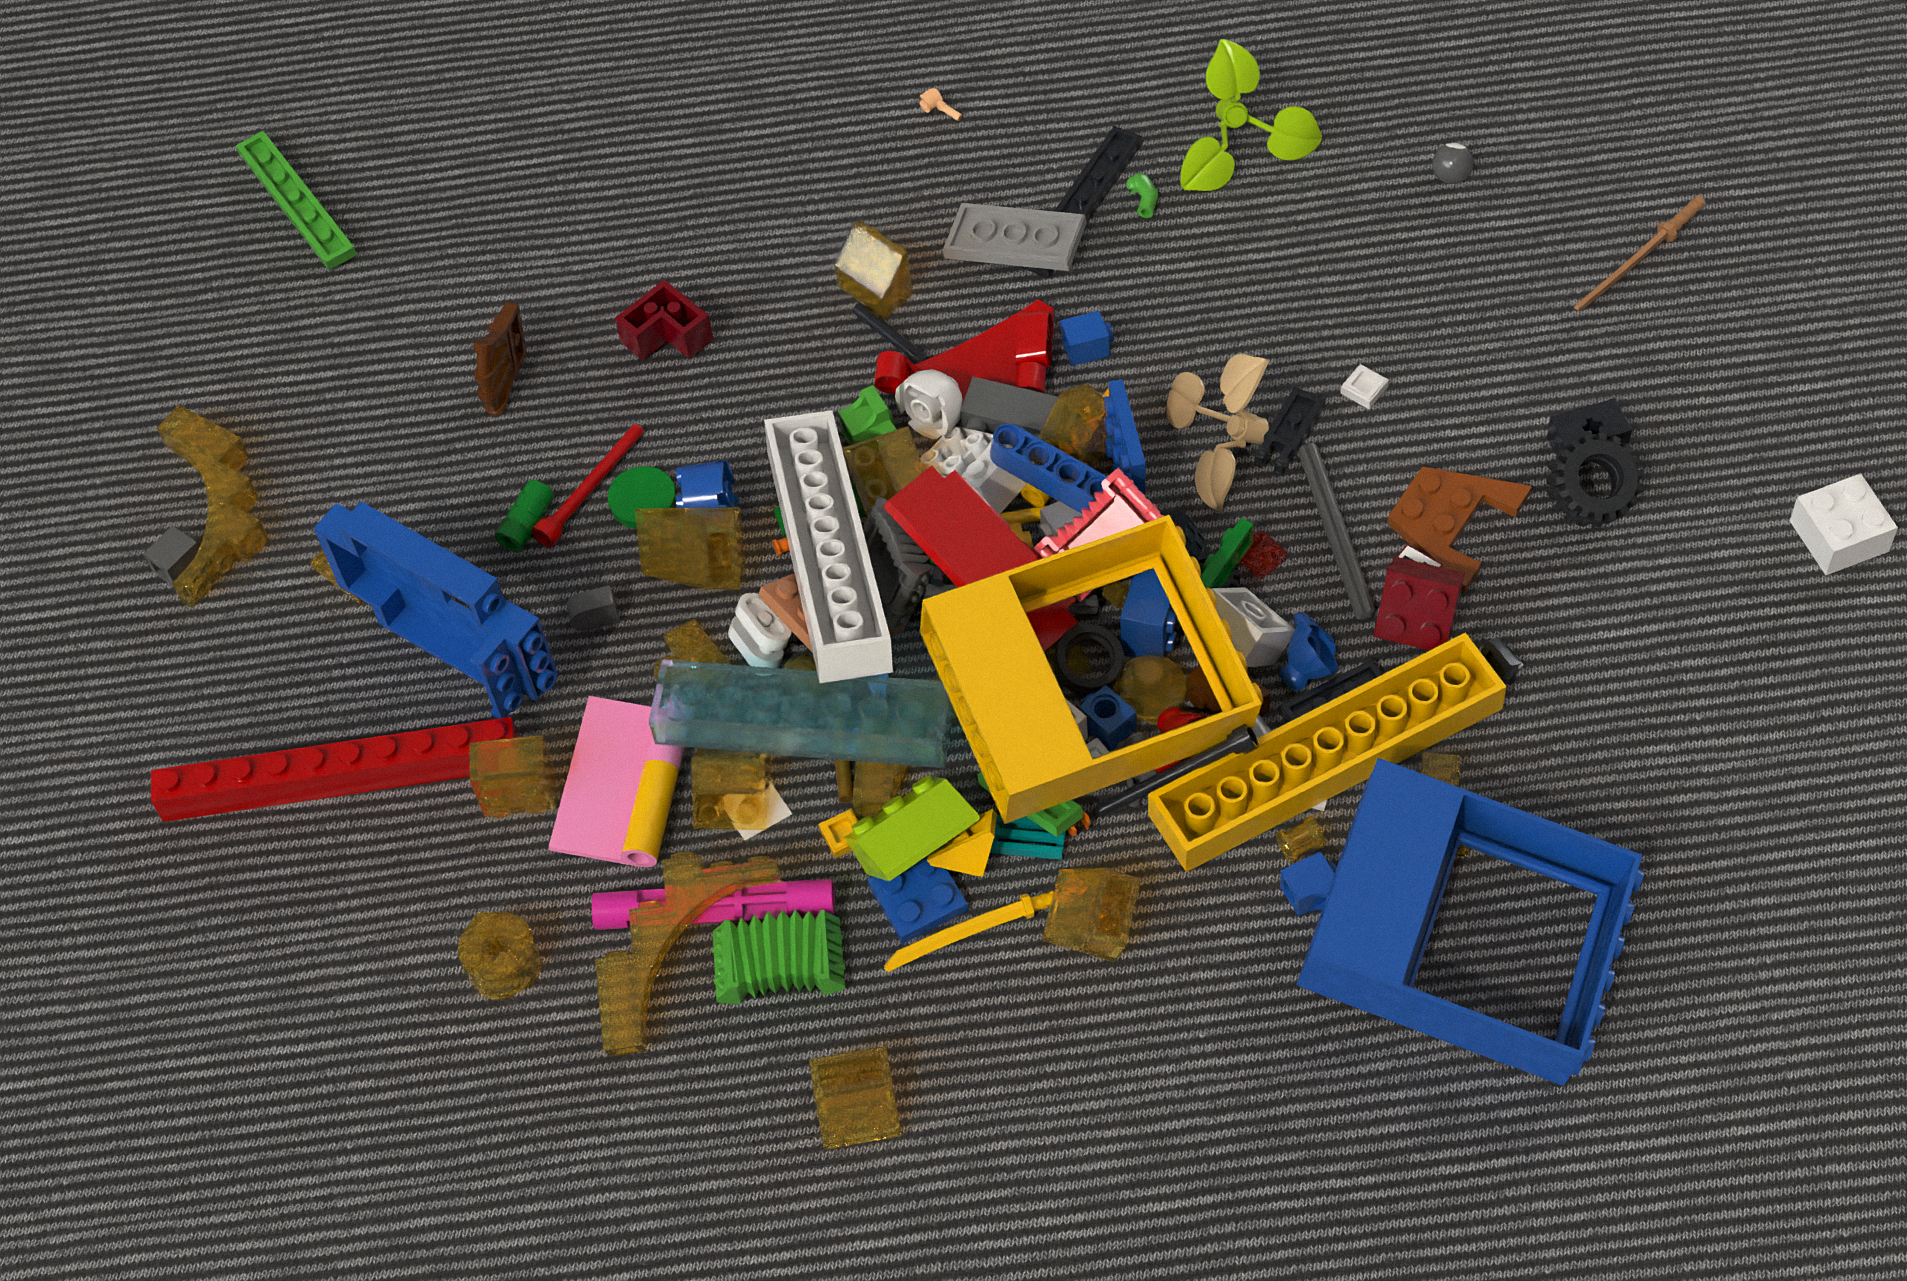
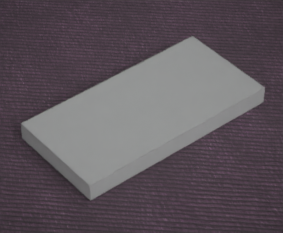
(1015, 236)

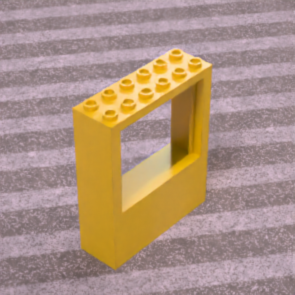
(1012, 698)

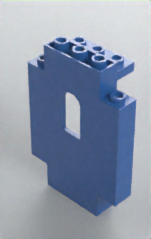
(410, 592)

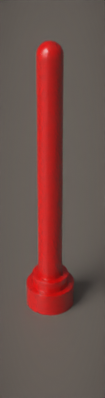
(549, 530)

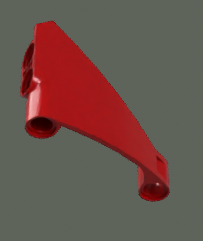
(1007, 353)

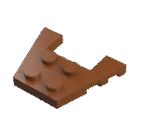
(1440, 507)

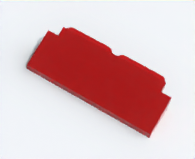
(970, 540)

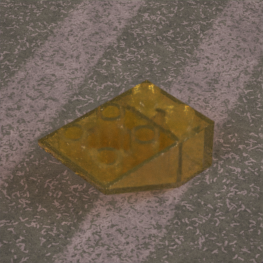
(692, 546)

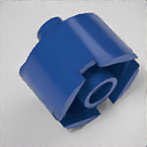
(706, 485)

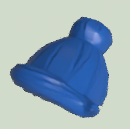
(1309, 653)

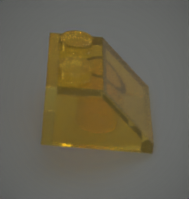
(1077, 424)

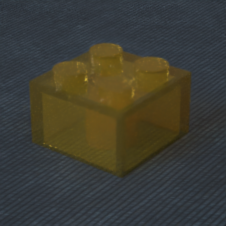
(513, 776)

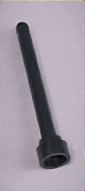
(1239, 741)

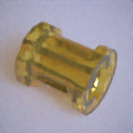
(1300, 839)

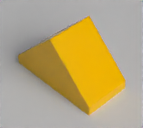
(969, 849)

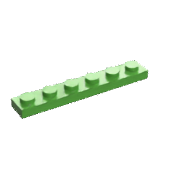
(296, 200)

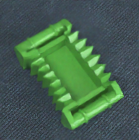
(777, 955)

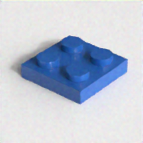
(918, 899)

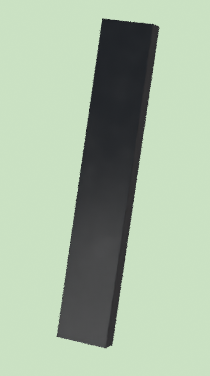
(1097, 178)

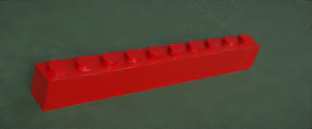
(321, 770)

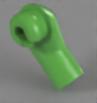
(1142, 184)

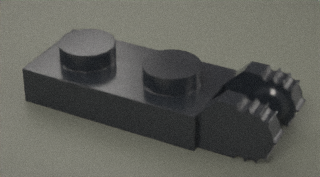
(1290, 428)

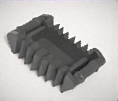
(897, 565)

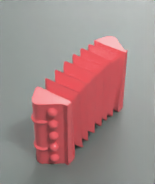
(1114, 510)

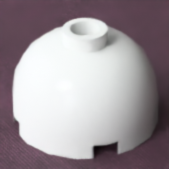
(931, 402)

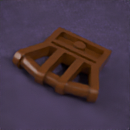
(499, 359)

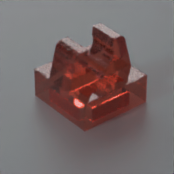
(1263, 555)

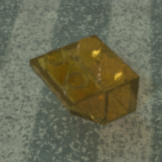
(874, 270)
(883, 465)
(730, 789)
(1092, 911)
(855, 1097)

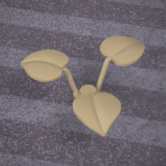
(1238, 383)

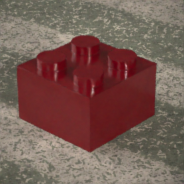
(1418, 604)

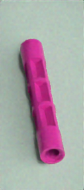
(611, 909)

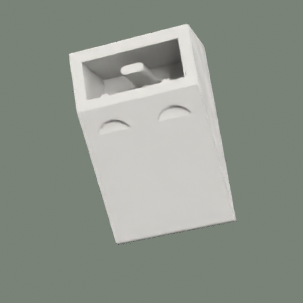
(969, 455)

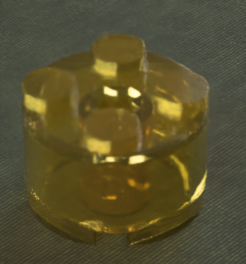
(499, 954)

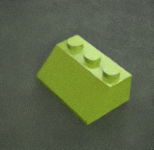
(910, 828)

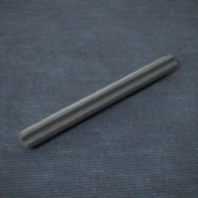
(1336, 532)

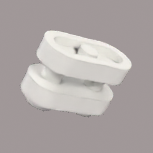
(758, 632)

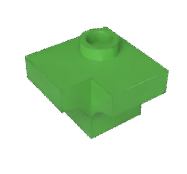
(866, 417)

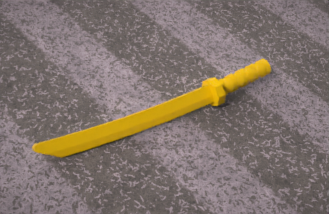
(1024, 907)

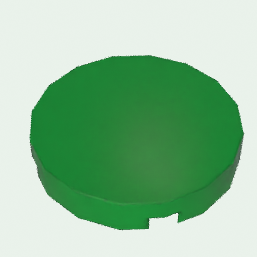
(640, 489)

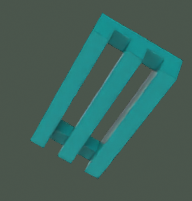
(1026, 831)

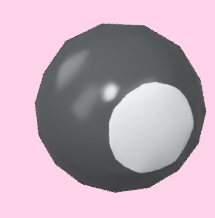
(1452, 163)

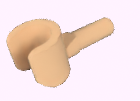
(933, 99)

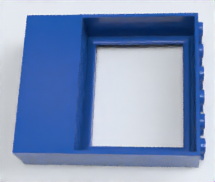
(1390, 895)

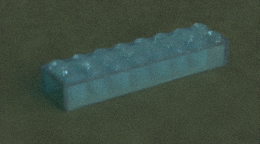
(799, 716)

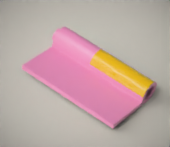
(616, 787)

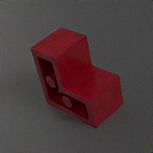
(663, 317)

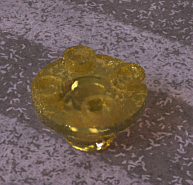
(1151, 686)

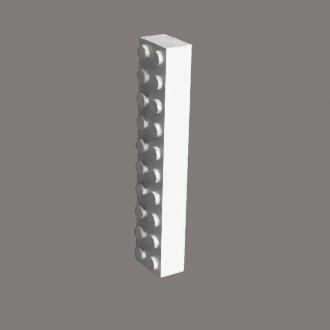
(828, 548)

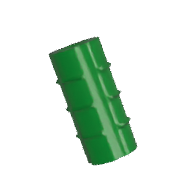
(523, 515)

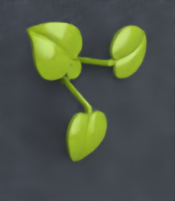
(1227, 75)

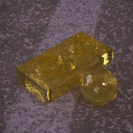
(692, 644)

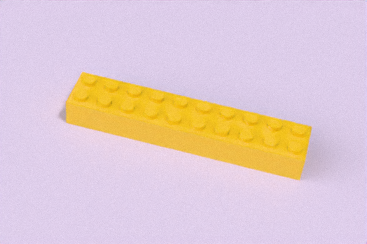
(1326, 751)

